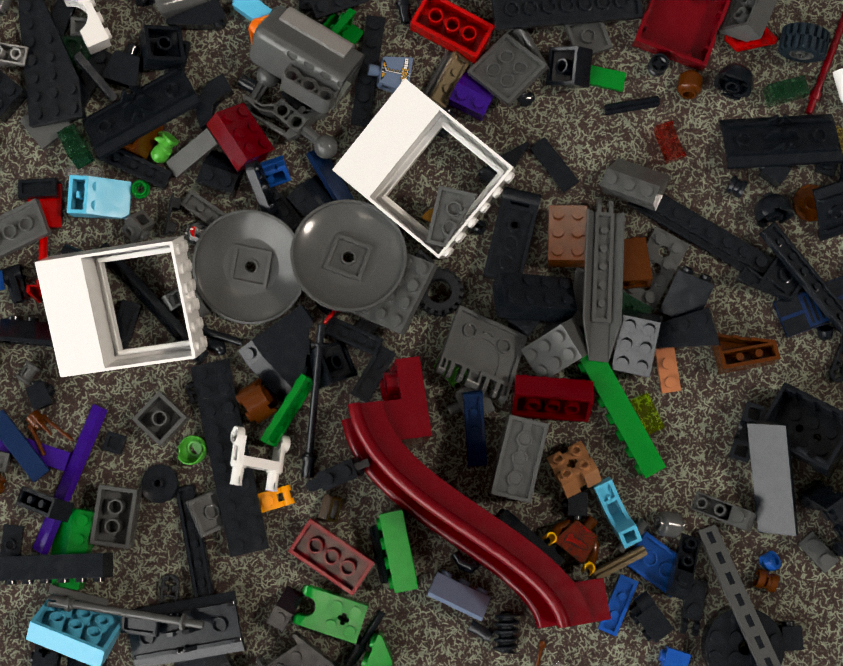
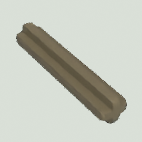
(620, 562)

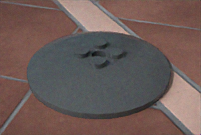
(348, 229)
(222, 271)

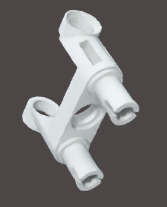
(240, 461)

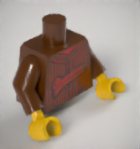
(577, 540)

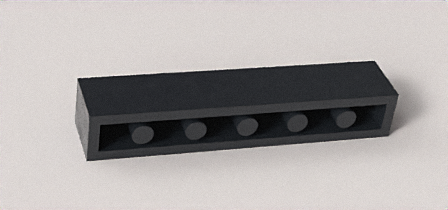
(59, 567)

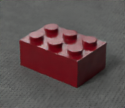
(240, 136)

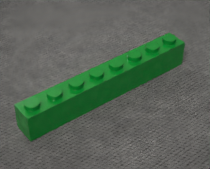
(623, 416)

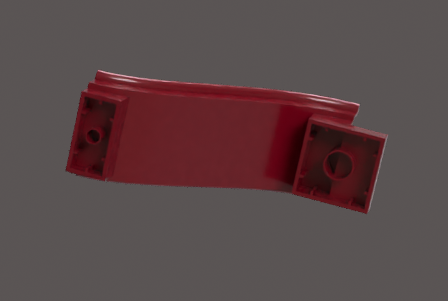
(402, 422)

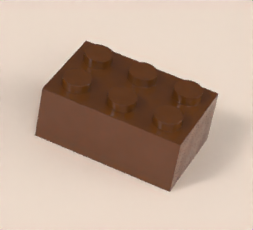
(566, 235)

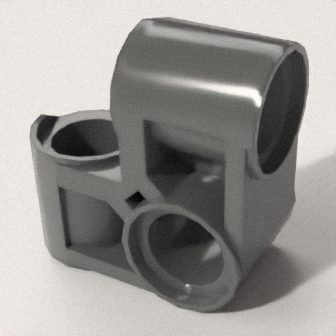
(173, 302)

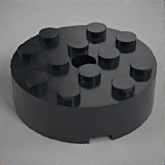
(723, 635)

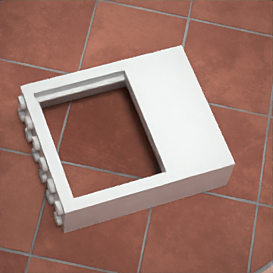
(394, 144)
(84, 315)

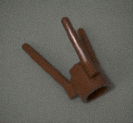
(38, 422)

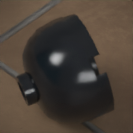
(736, 80)
(773, 207)

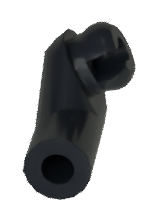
(216, 345)

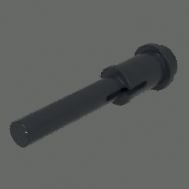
(219, 335)
(359, 648)

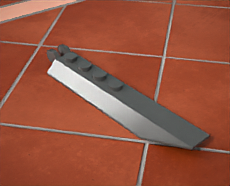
(603, 280)

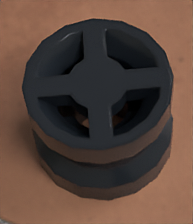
(736, 186)

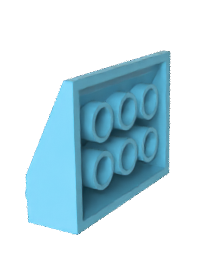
(76, 633)

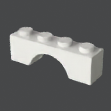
(93, 33)

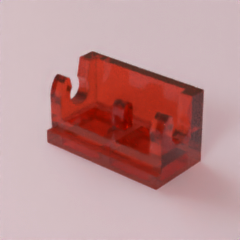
(669, 142)

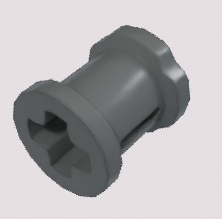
(28, 372)

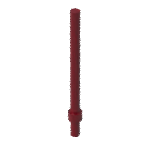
(815, 94)

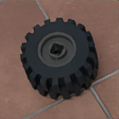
(804, 42)

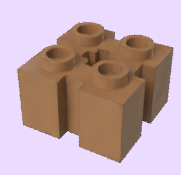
(574, 469)

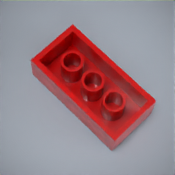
(452, 28)

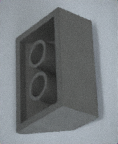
(747, 19)
(635, 183)

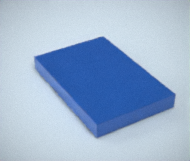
(656, 564)

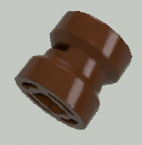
(766, 581)

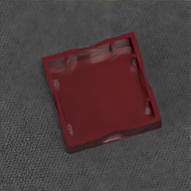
(681, 29)

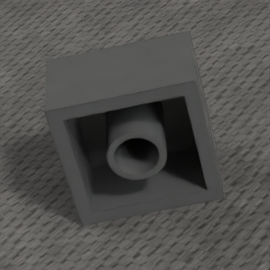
(161, 418)

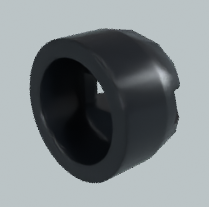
(478, 231)
(826, 334)

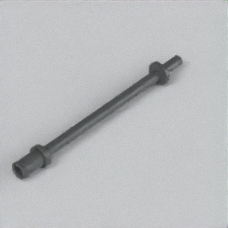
(69, 603)

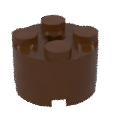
(257, 401)

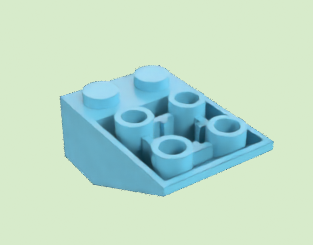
(98, 197)

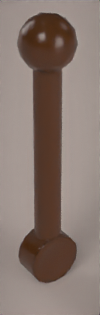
(542, 644)

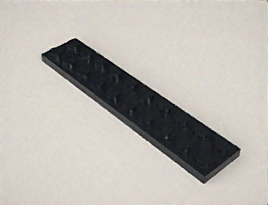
(219, 414)

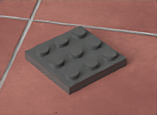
(507, 69)

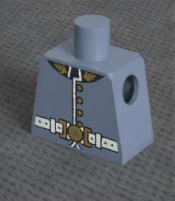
(391, 72)

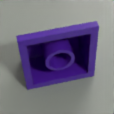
(471, 97)

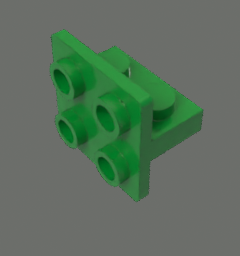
(343, 26)

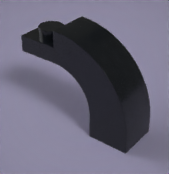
(210, 97)

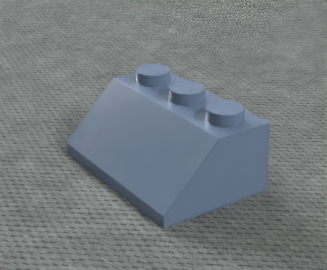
(459, 594)

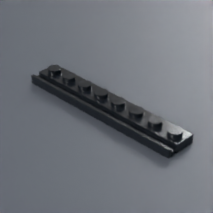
(706, 235)

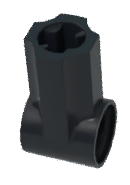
(15, 281)

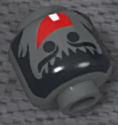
(194, 231)

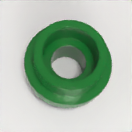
(134, 189)

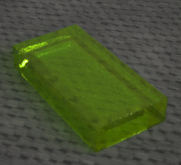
(647, 413)

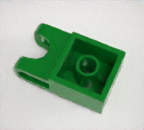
(327, 608)

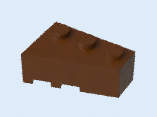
(744, 353)

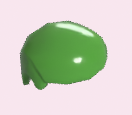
(185, 454)

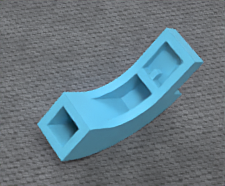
(616, 514)

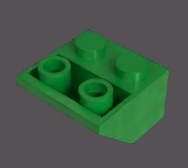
(380, 653)

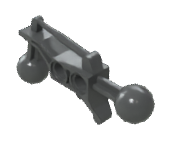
(324, 145)

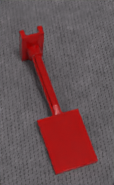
(53, 212)

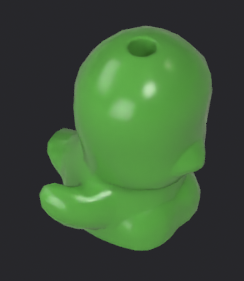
(163, 149)

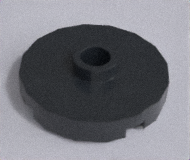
(169, 483)

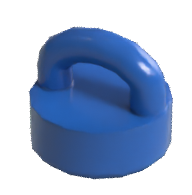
(770, 561)

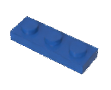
(618, 604)

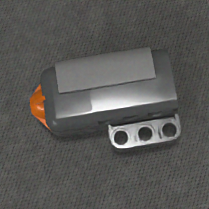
(306, 56)

